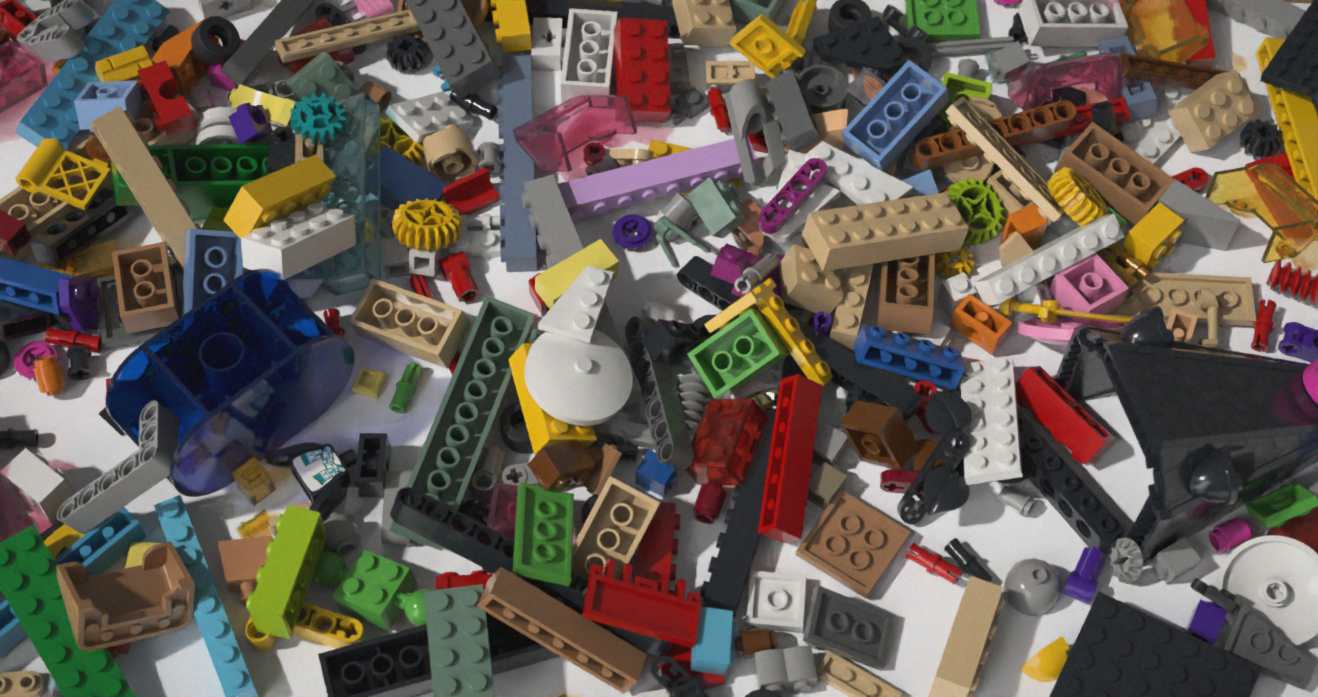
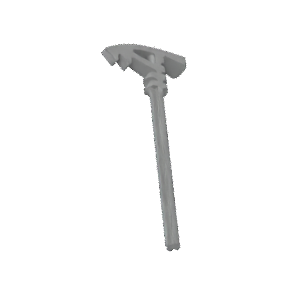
(938, 48)

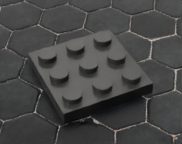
(112, 327)

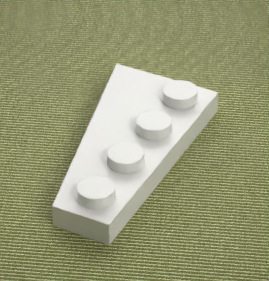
(858, 179)

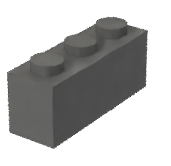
(792, 111)

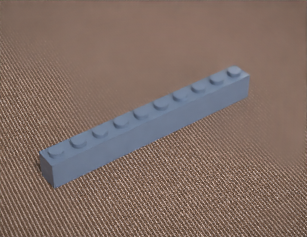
(518, 167)

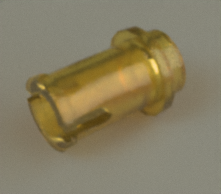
(254, 525)

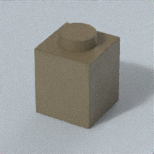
(825, 485)

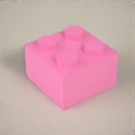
(1088, 288)

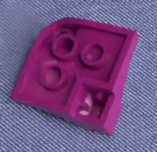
(733, 261)

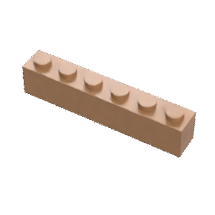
(562, 630)

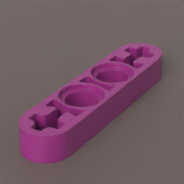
(789, 193)

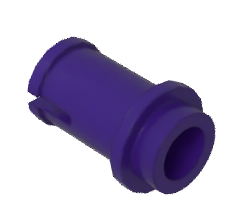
(823, 323)

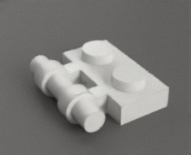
(478, 243)

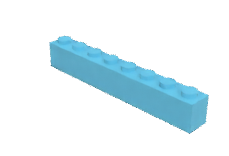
(207, 601)

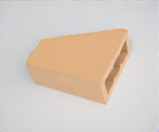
(830, 128)

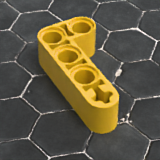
(309, 629)

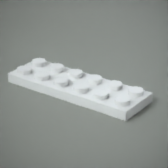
(994, 427)

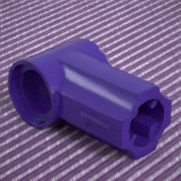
(1084, 578)

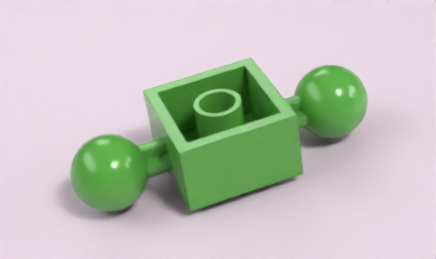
(372, 588)

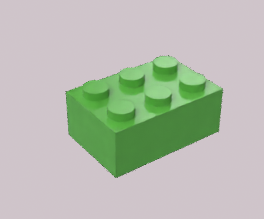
(738, 354)

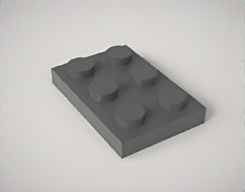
(848, 627)

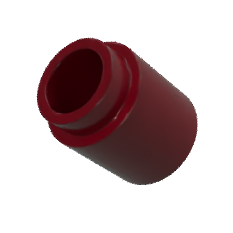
(709, 502)

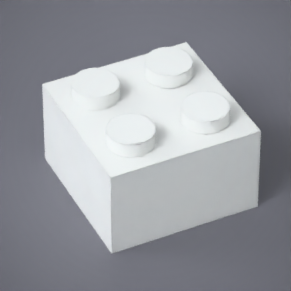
(37, 484)

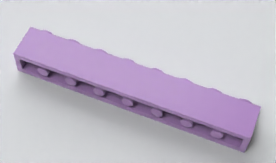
(652, 179)

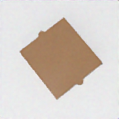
(603, 469)

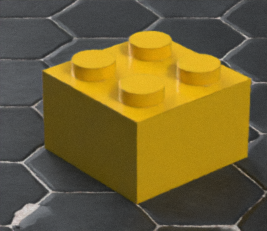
(1154, 236)

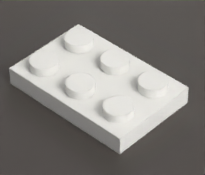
(428, 115)

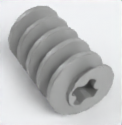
(692, 396)

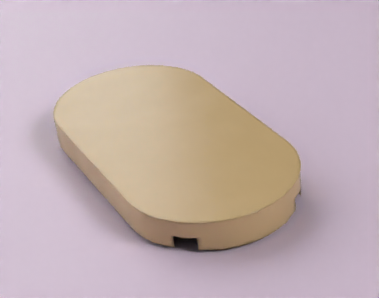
(977, 166)

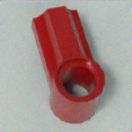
(458, 272)

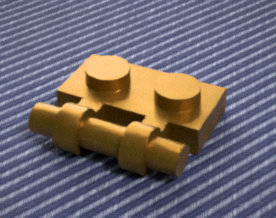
(1135, 267)

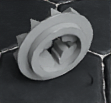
(1132, 568)

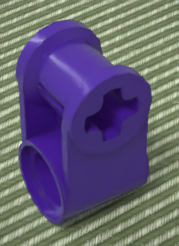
(1303, 343)

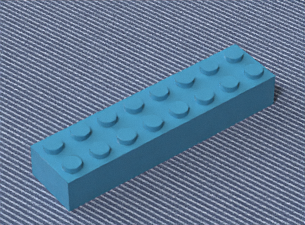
(121, 28)

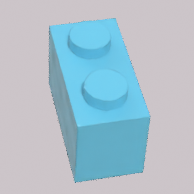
(713, 642)

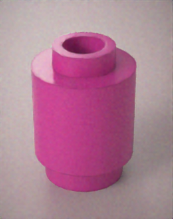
(1230, 534)

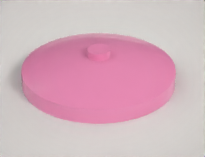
(1059, 332)

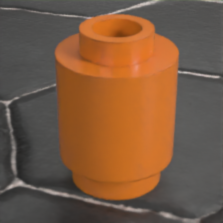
(49, 375)

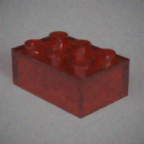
(726, 441)

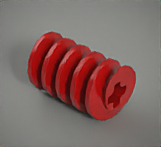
(1294, 281)

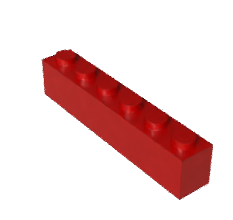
(790, 459)

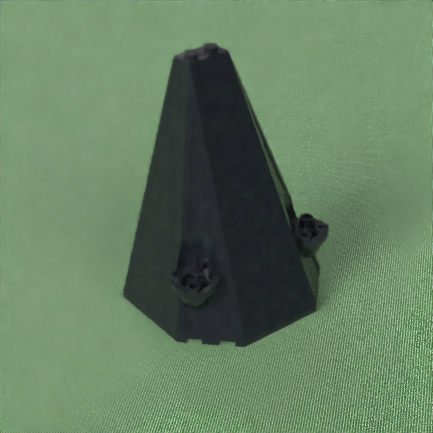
(1205, 417)

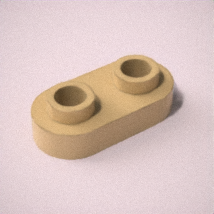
(625, 156)
(14, 681)

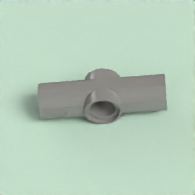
(625, 430)

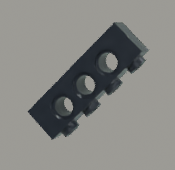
(78, 229)

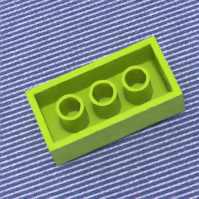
(287, 571)

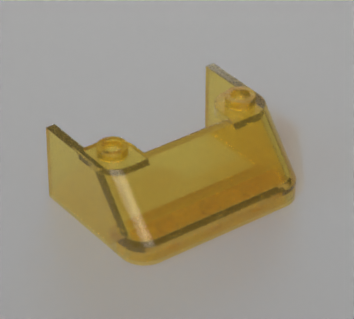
(1275, 201)

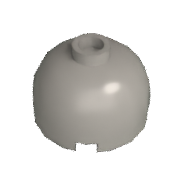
(1032, 586)

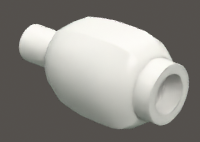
(659, 310)

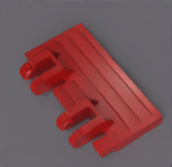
(642, 605)

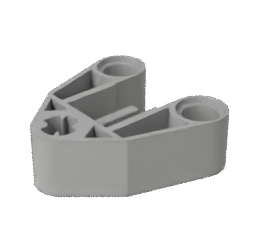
(53, 34)

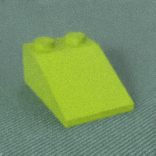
(965, 87)

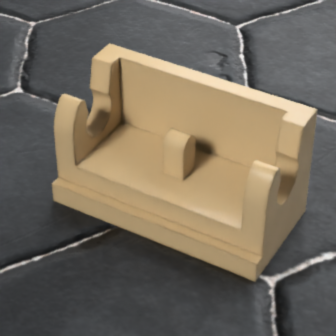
(728, 72)

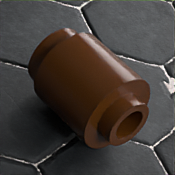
(755, 640)

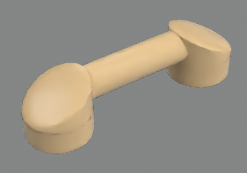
(1207, 300)

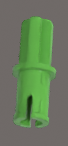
(405, 388)

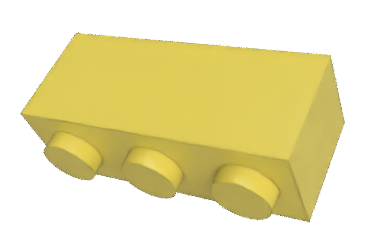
(557, 279)

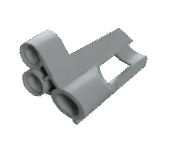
(749, 114)

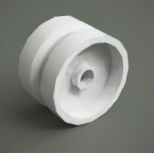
(215, 127)

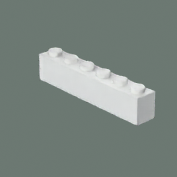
(1048, 260)

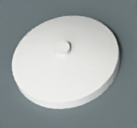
(577, 378)
(1275, 582)

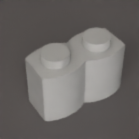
(785, 669)

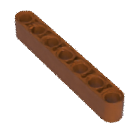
(1024, 120)

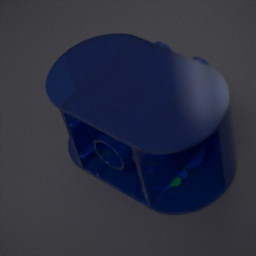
(239, 376)

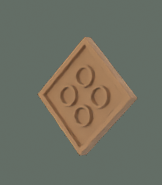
(853, 543)

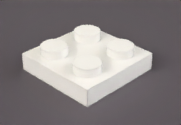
(776, 601)

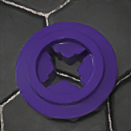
(628, 224)

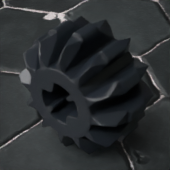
(406, 53)
(1260, 139)

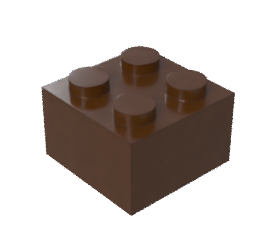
(879, 434)

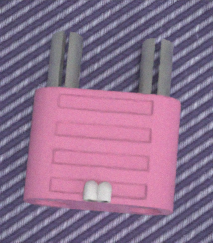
(368, 8)

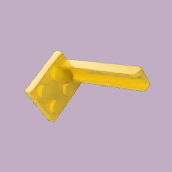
(769, 45)
(782, 323)

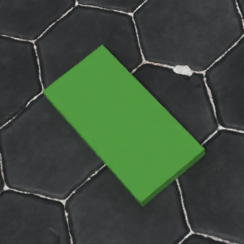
(543, 534)

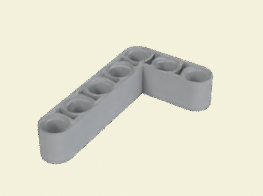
(130, 477)

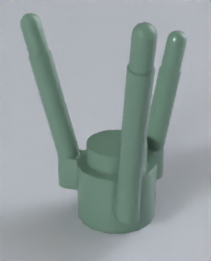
(669, 231)

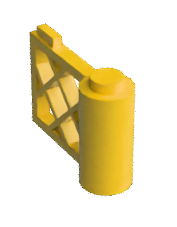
(44, 167)

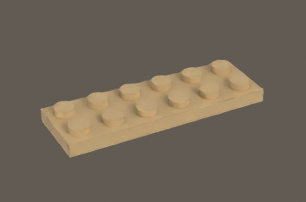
(999, 151)

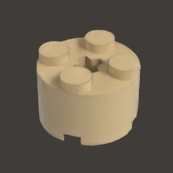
(450, 153)

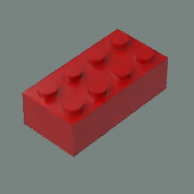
(643, 67)

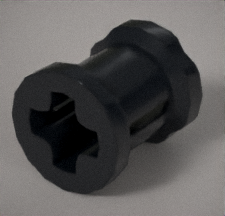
(79, 362)

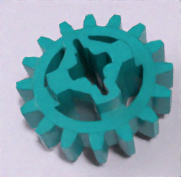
(318, 118)

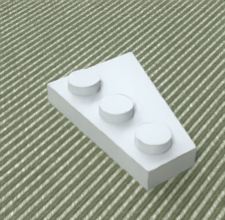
(816, 202)
(579, 306)

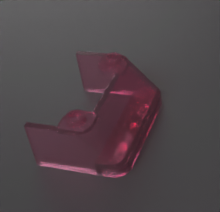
(571, 125)

